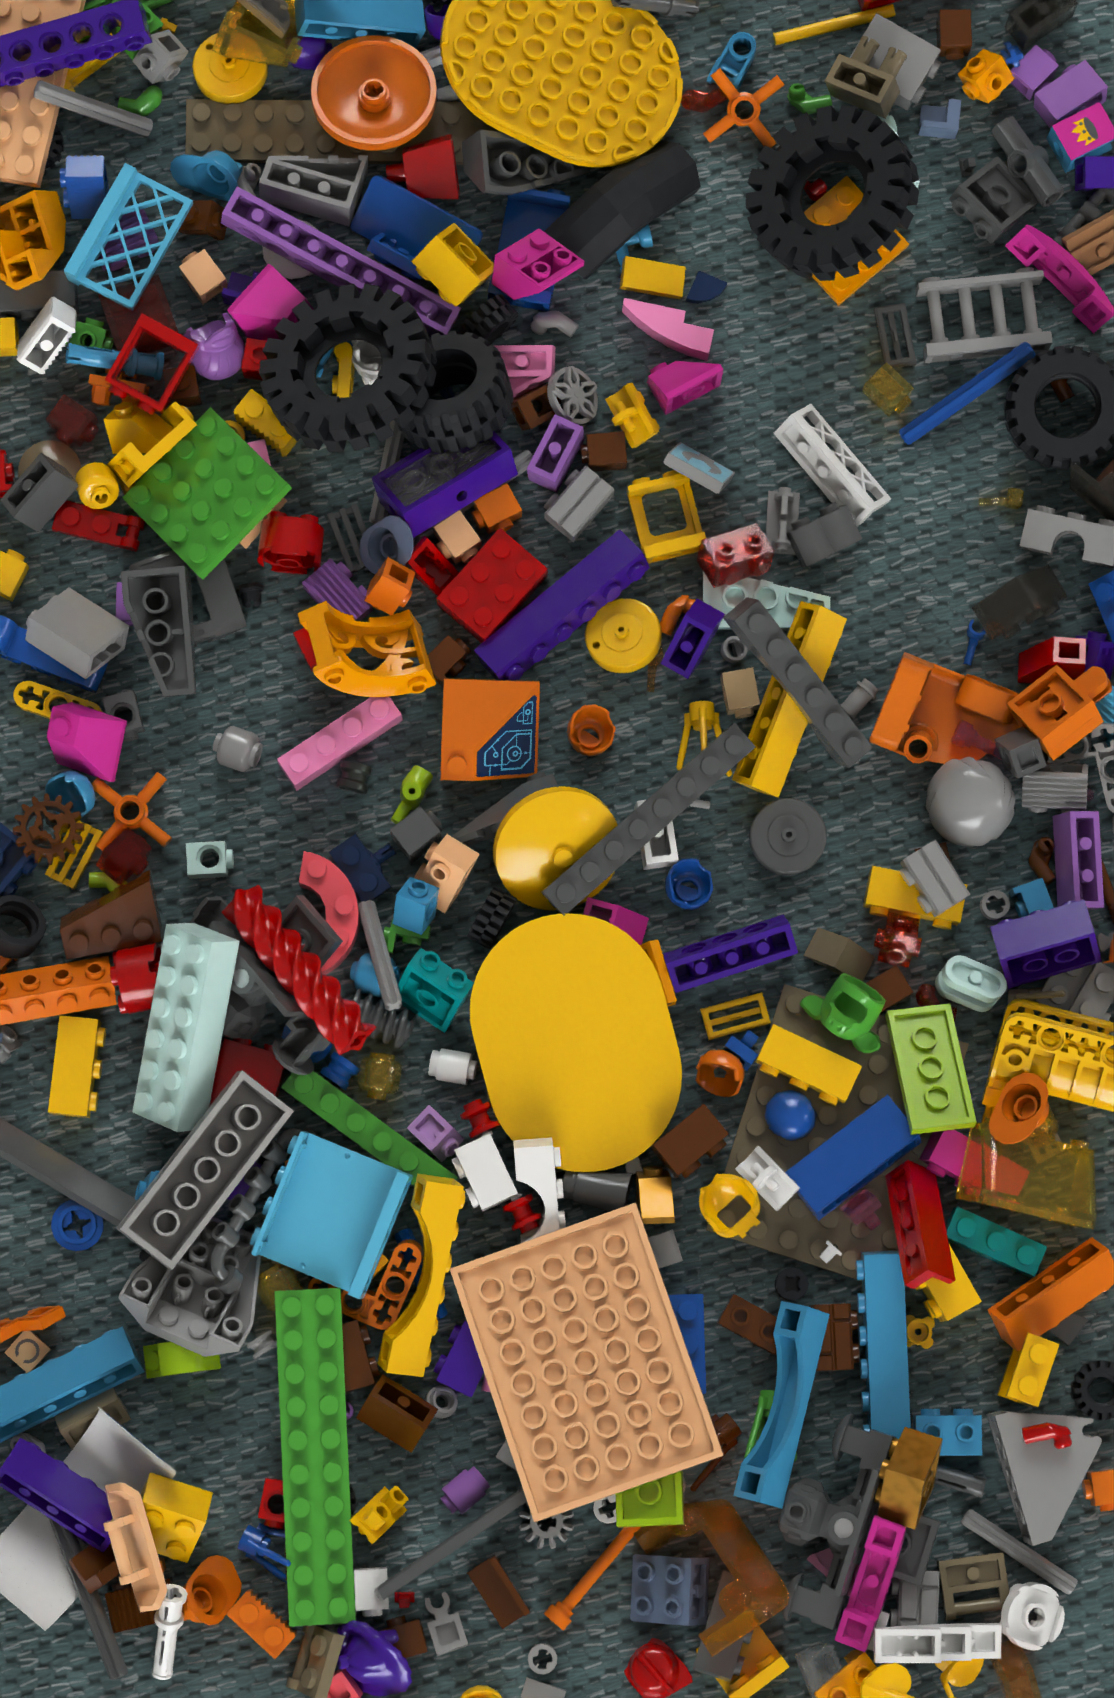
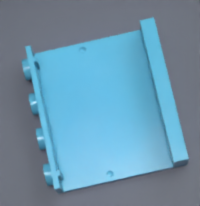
(331, 1213)

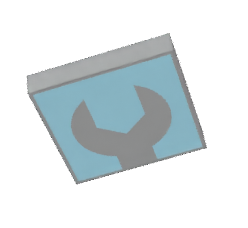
(698, 467)

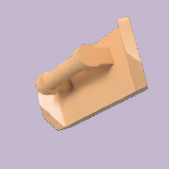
(134, 1546)

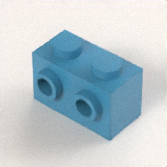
(959, 1431)

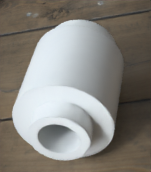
(452, 1066)

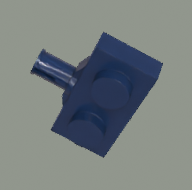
(363, 867)

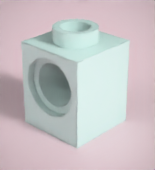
(196, 852)

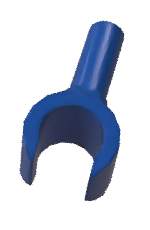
(974, 638)

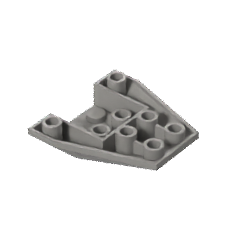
(185, 1302)

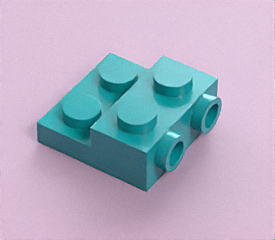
(433, 989)

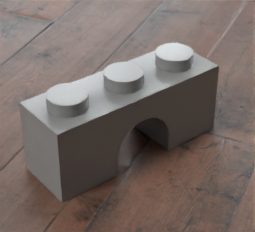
(1045, 528)

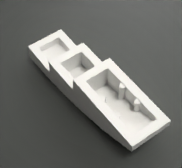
(937, 1643)

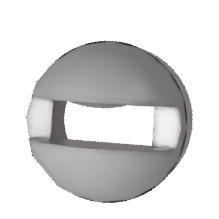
(738, 648)

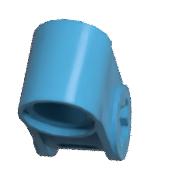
(731, 63)

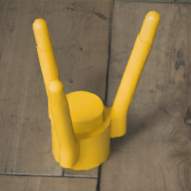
(702, 718)

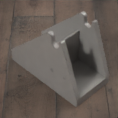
(1037, 1473)

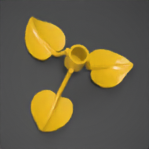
(894, 1680)

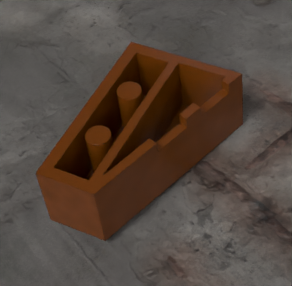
(115, 921)

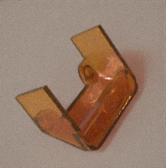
(757, 1587)

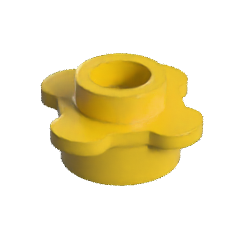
(925, 1325)

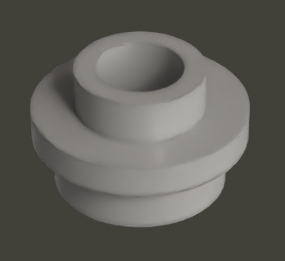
(450, 1400)

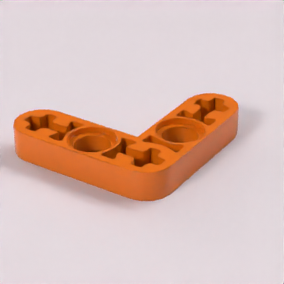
(372, 1300)

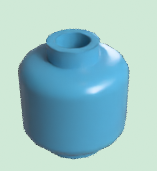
(364, 975)

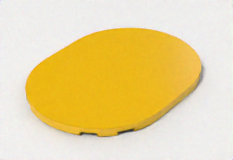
(564, 75)
(576, 1040)

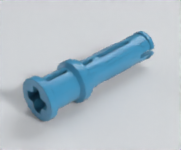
(138, 363)

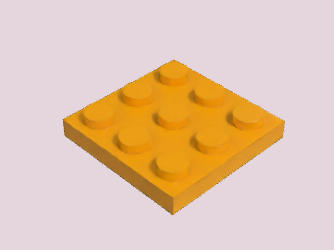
(833, 209)

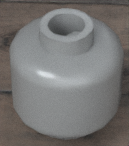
(237, 749)

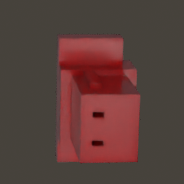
(404, 1599)

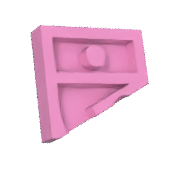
(527, 366)

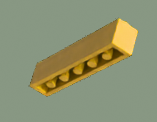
(779, 720)

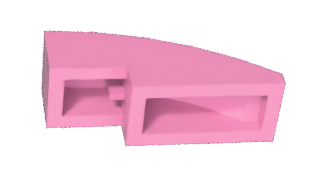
(668, 328)

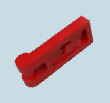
(98, 525)

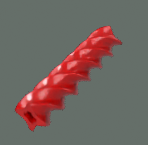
(298, 970)

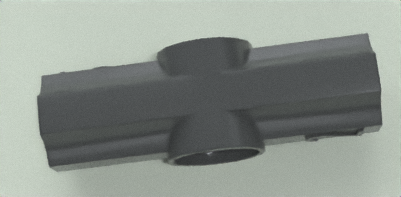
(1027, 161)

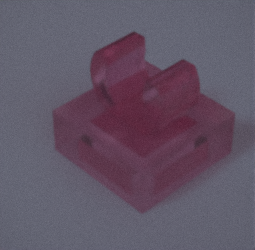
(862, 1209)

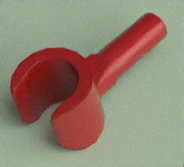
(815, 189)

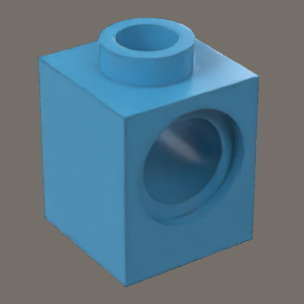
(415, 905)

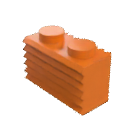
(262, 1623)

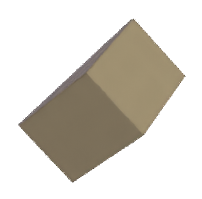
(839, 954)

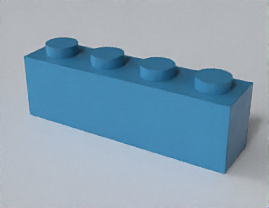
(360, 18)

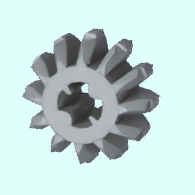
(550, 1532)

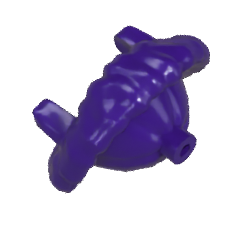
(373, 1659)

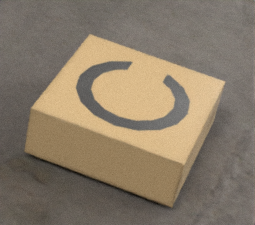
(27, 1351)

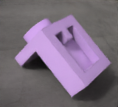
(435, 1133)

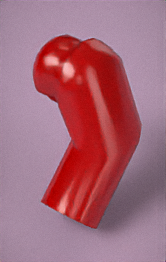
(1047, 1431)

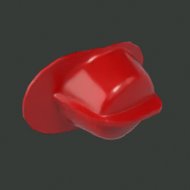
(657, 1670)

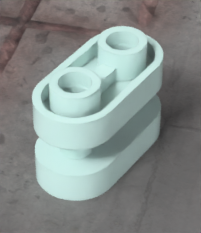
(970, 983)

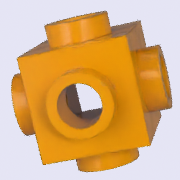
(985, 76)

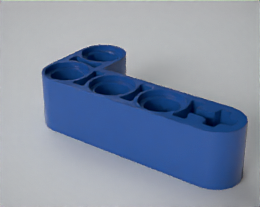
(16, 649)

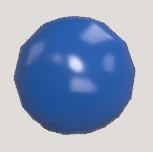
(688, 871)
(790, 1115)

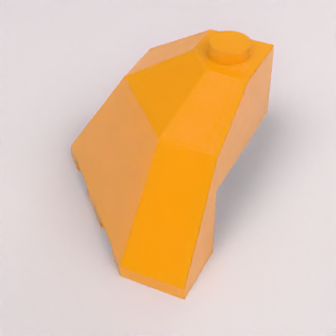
(30, 237)

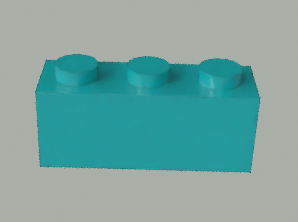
(994, 1242)

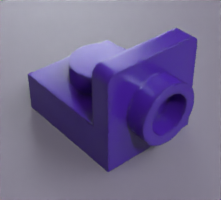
(1099, 652)

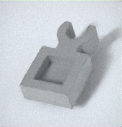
(447, 1629)

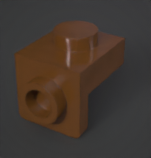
(204, 219)

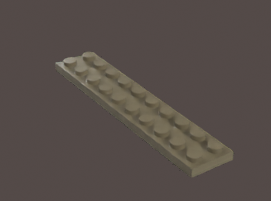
(290, 128)

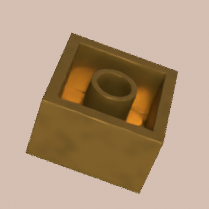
(908, 1477)

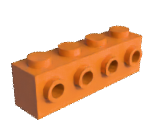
(56, 990)
(1054, 1293)

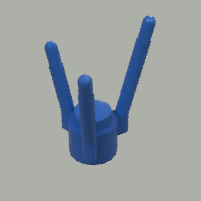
(256, 1546)

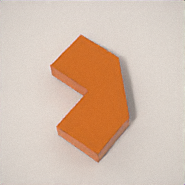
(35, 1320)

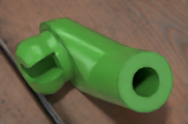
(804, 102)
(145, 103)

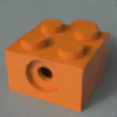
(1061, 709)

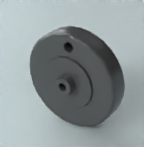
(787, 836)

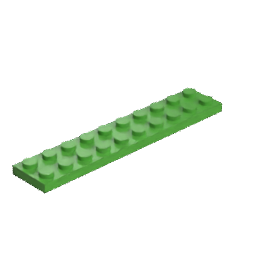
(315, 1457)

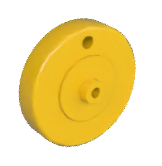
(226, 78)
(623, 636)

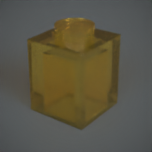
(888, 390)

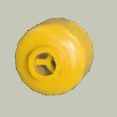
(97, 485)

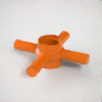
(734, 98)
(141, 821)

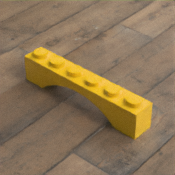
(408, 1340)

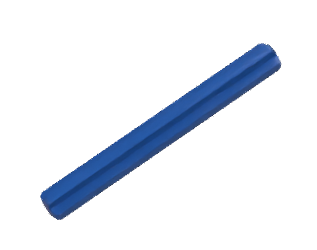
(967, 393)

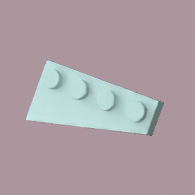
(778, 600)

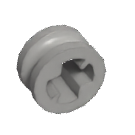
(997, 895)
(262, 1344)
(535, 1651)

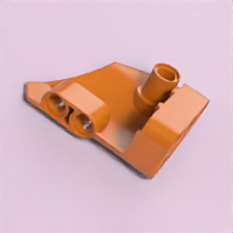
(930, 703)

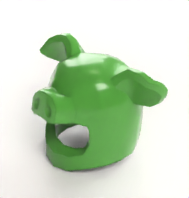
(848, 1011)

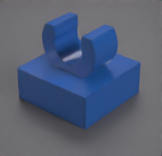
(743, 1048)

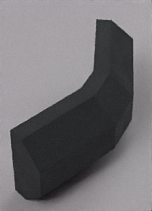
(625, 203)

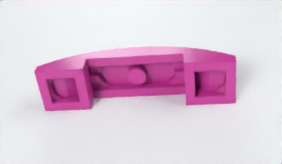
(1065, 273)
(871, 1583)

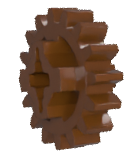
(37, 835)

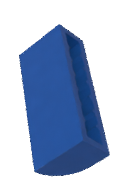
(853, 1157)

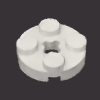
(1015, 1612)

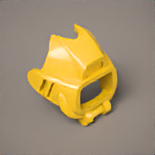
(719, 1194)

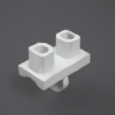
(767, 1178)

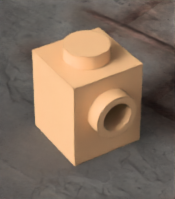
(457, 538)

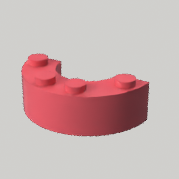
(339, 901)

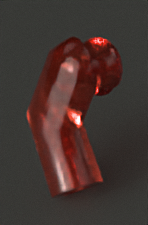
(927, 997)

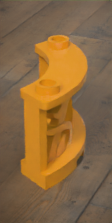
(384, 637)

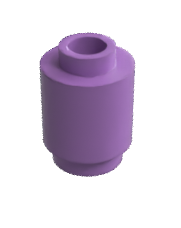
(464, 1490)

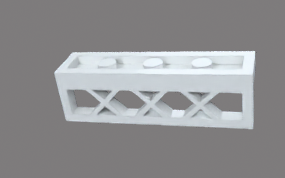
(828, 467)

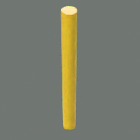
(832, 24)

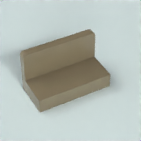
(77, 1419)

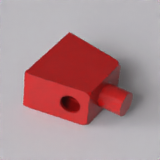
(428, 169)

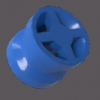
(339, 1071)

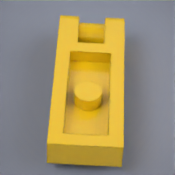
(343, 382)

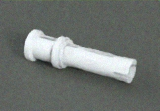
(169, 1620)

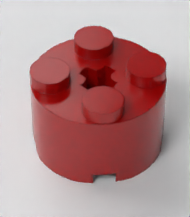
(290, 543)
(136, 976)

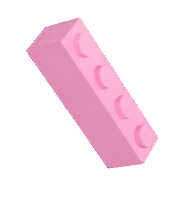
(339, 740)

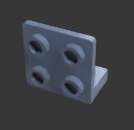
(669, 1590)

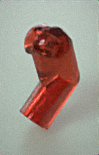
(701, 100)

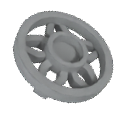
(573, 395)

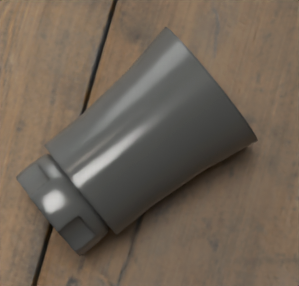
(598, 1189)

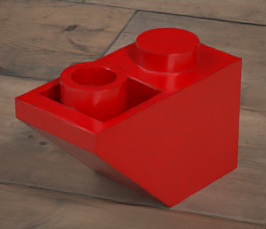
(1060, 651)

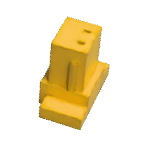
(168, 25)

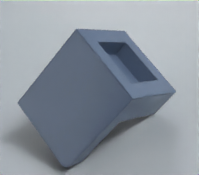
(940, 121)

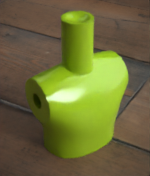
(412, 792)

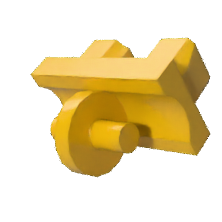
(632, 415)
(380, 1513)

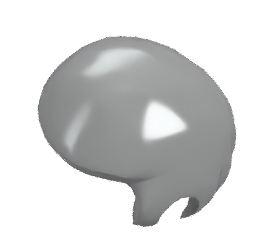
(970, 801)

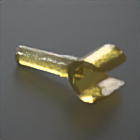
(1013, 499)

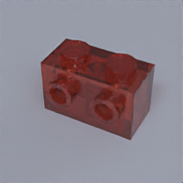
(735, 555)

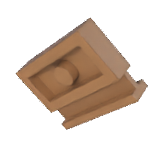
(1093, 243)

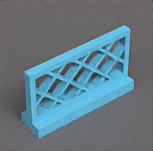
(102, 228)

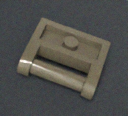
(972, 1574)
(316, 1661)

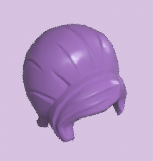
(219, 349)

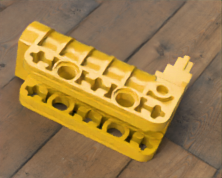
(1069, 1064)

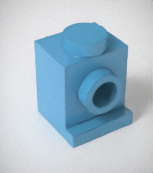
(1031, 897)

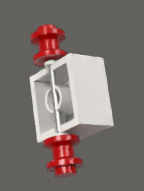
(487, 1173)

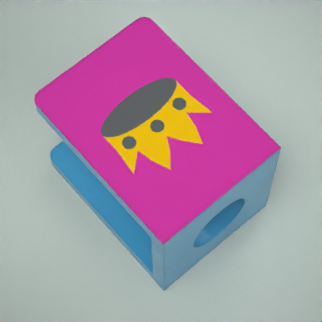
(1081, 135)

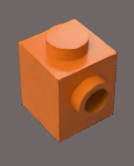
(497, 510)
(390, 587)
(1100, 1489)

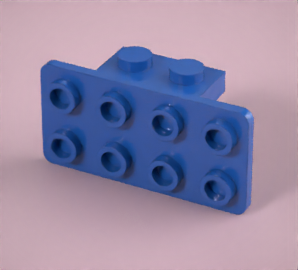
(402, 224)

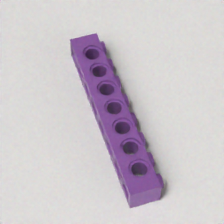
(329, 257)

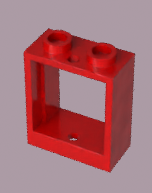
(165, 335)

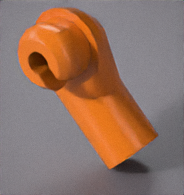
(673, 613)

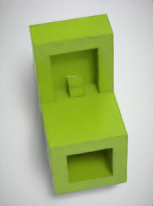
(172, 1359)

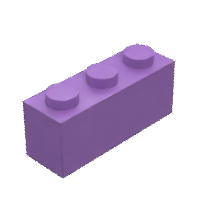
(1078, 858)

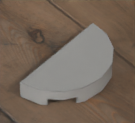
(271, 13)

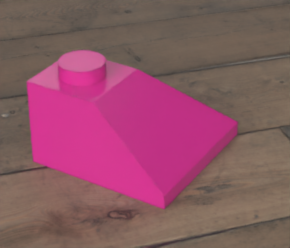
(265, 304)
(682, 382)
(86, 739)

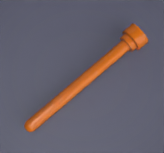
(561, 1611)

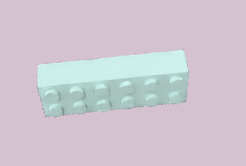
(185, 1025)

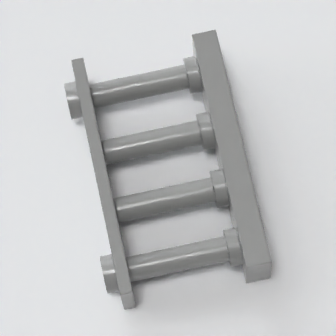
(971, 344)

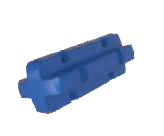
(1011, 54)

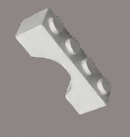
(536, 1167)

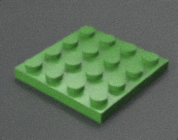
(207, 493)

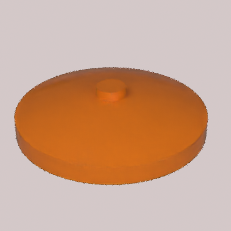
(373, 92)

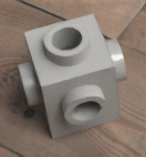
(161, 58)

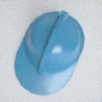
(211, 174)

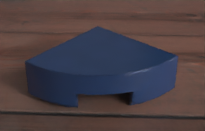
(705, 288)

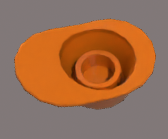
(1019, 1109)
(211, 1591)

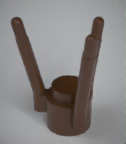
(727, 1432)

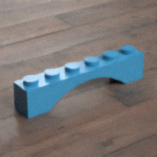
(798, 1344)

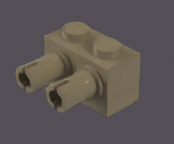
(863, 85)

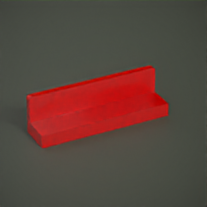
(919, 1225)

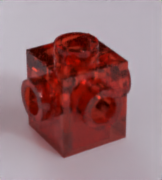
(898, 940)

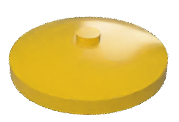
(545, 838)

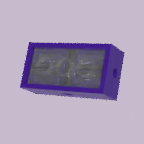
(436, 485)

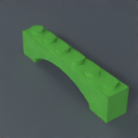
(361, 1126)

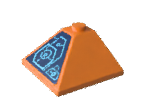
(489, 729)

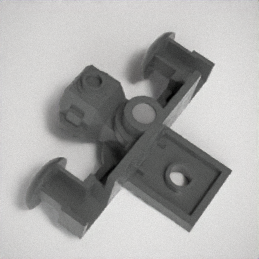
(256, 984)

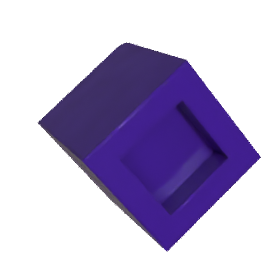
(1094, 173)
(236, 285)

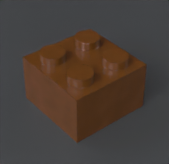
(690, 1141)

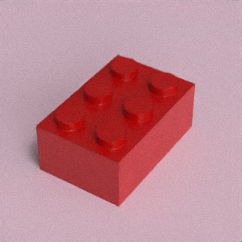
(492, 586)

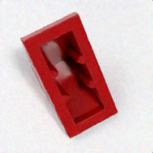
(431, 566)

